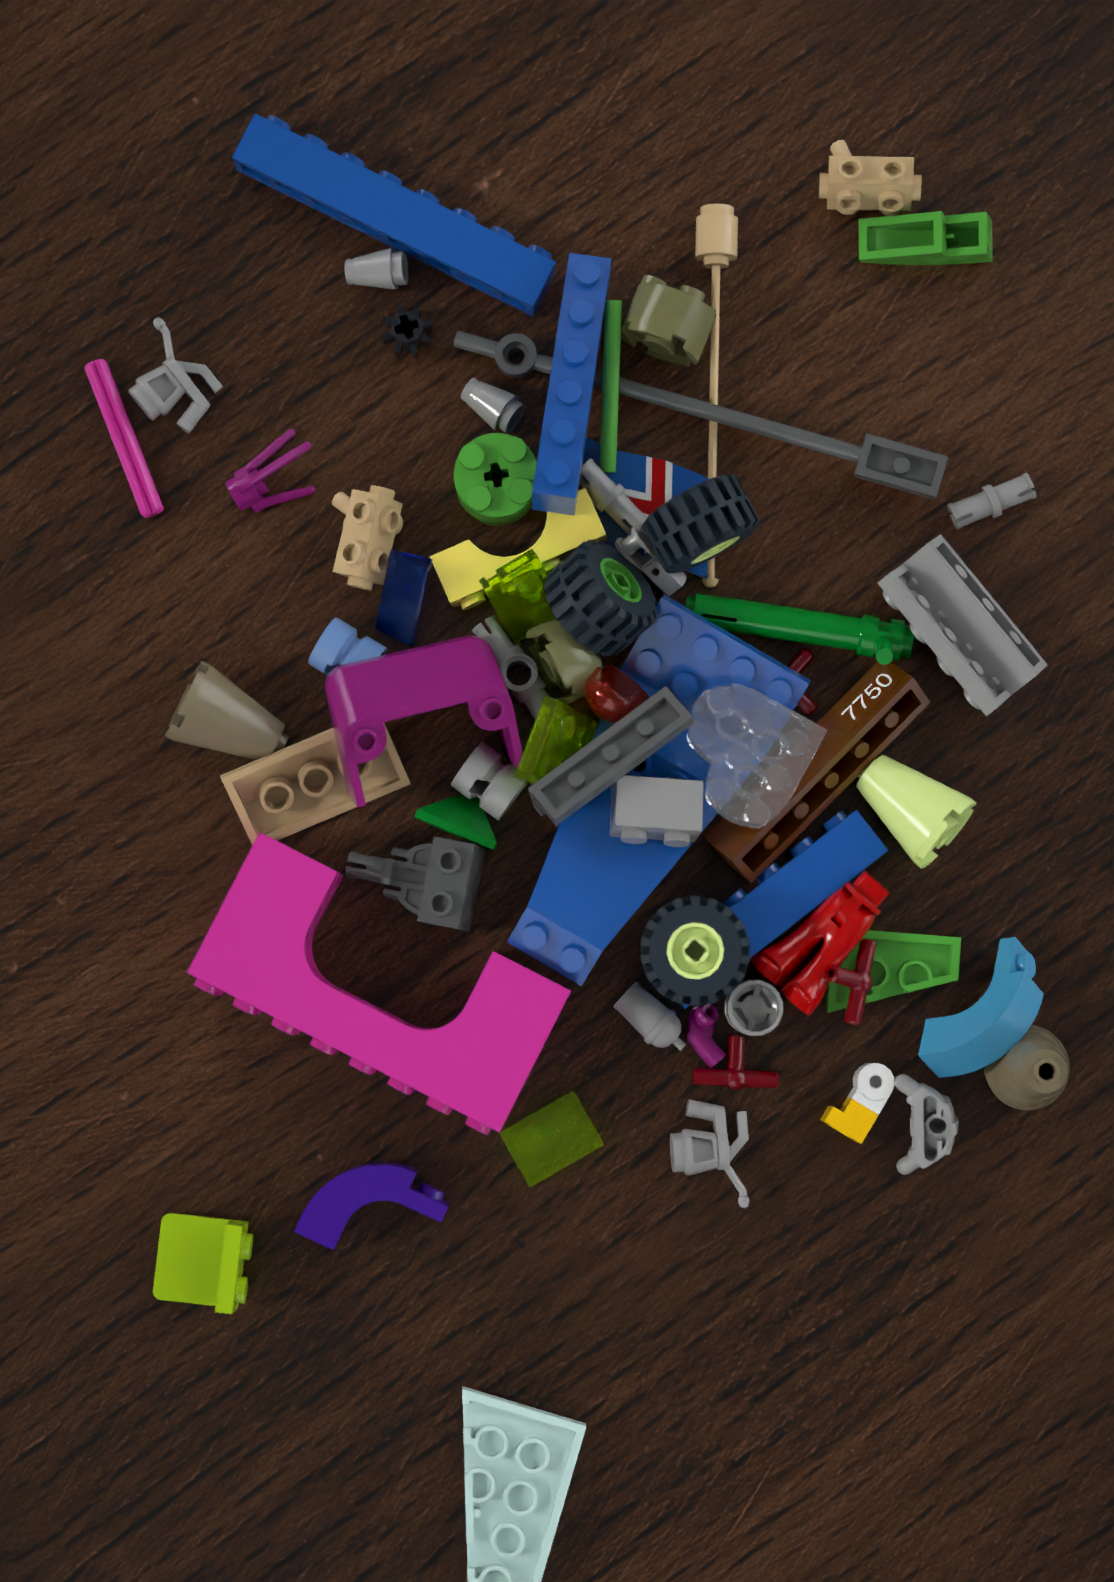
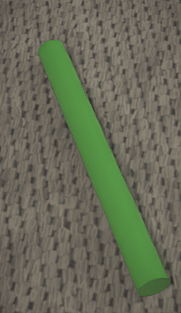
(610, 385)

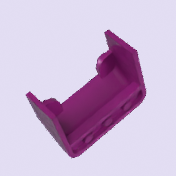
(413, 683)

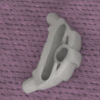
(931, 1125)

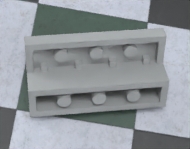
(962, 625)

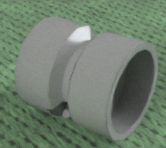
(489, 781)
(753, 1008)

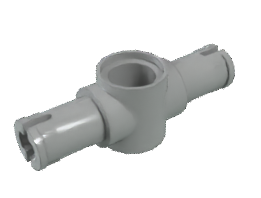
(508, 655)

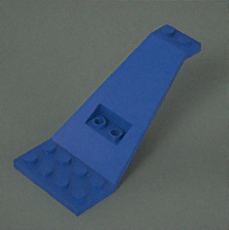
(595, 879)

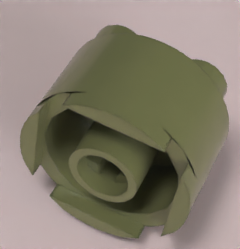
(668, 321)

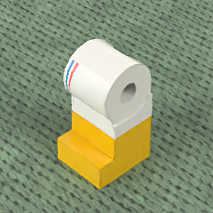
(870, 1092)

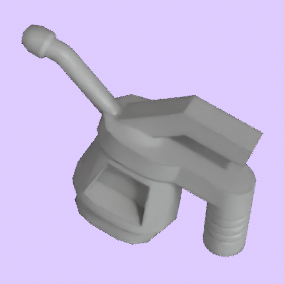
(164, 386)
(703, 1151)

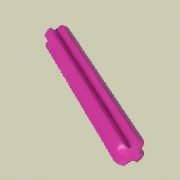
(123, 438)

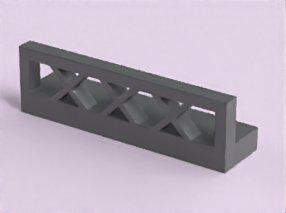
(610, 756)

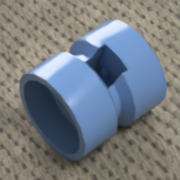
(342, 646)

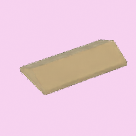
(306, 785)

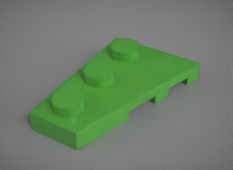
(901, 966)

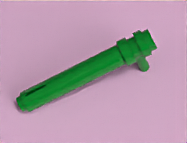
(863, 635)

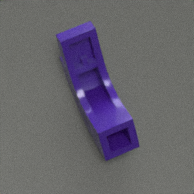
(366, 1183)

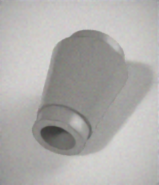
(378, 269)
(495, 406)

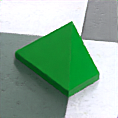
(461, 818)

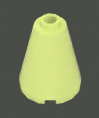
(914, 807)

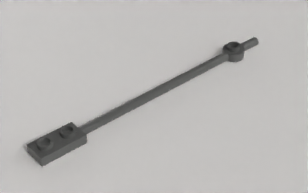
(877, 460)

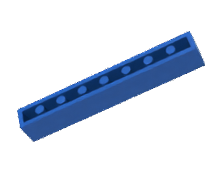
(395, 214)

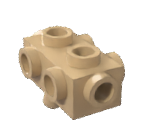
(868, 182)
(366, 535)

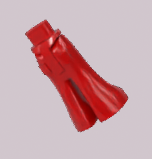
(841, 923)

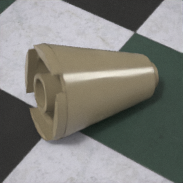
(224, 718)
(1031, 1071)

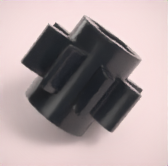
(413, 320)

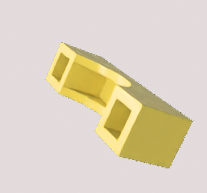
(466, 564)

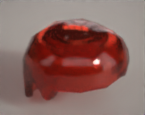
(613, 694)

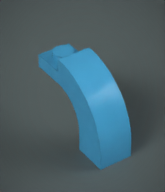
(990, 1026)

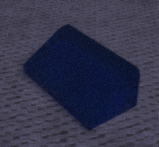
(403, 596)

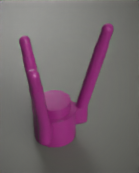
(248, 484)

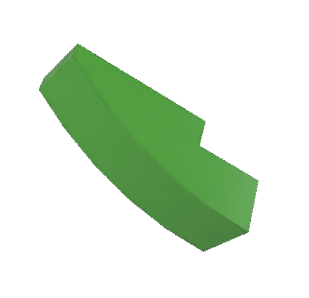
(926, 239)

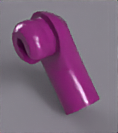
(700, 1032)

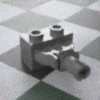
(435, 882)

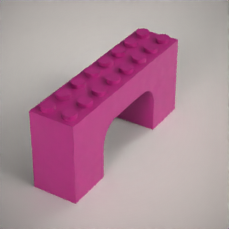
(266, 961)

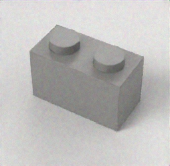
(656, 810)

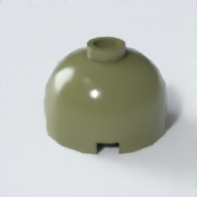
(562, 660)

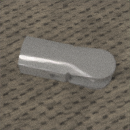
(649, 563)

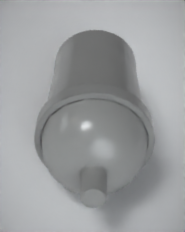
(650, 1017)

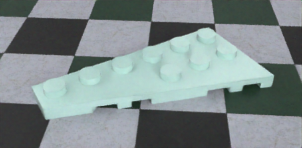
(514, 1484)

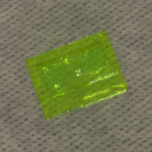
(519, 595)
(551, 1138)

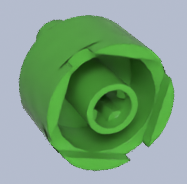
(475, 466)

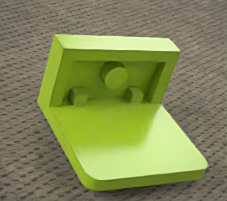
(202, 1261)

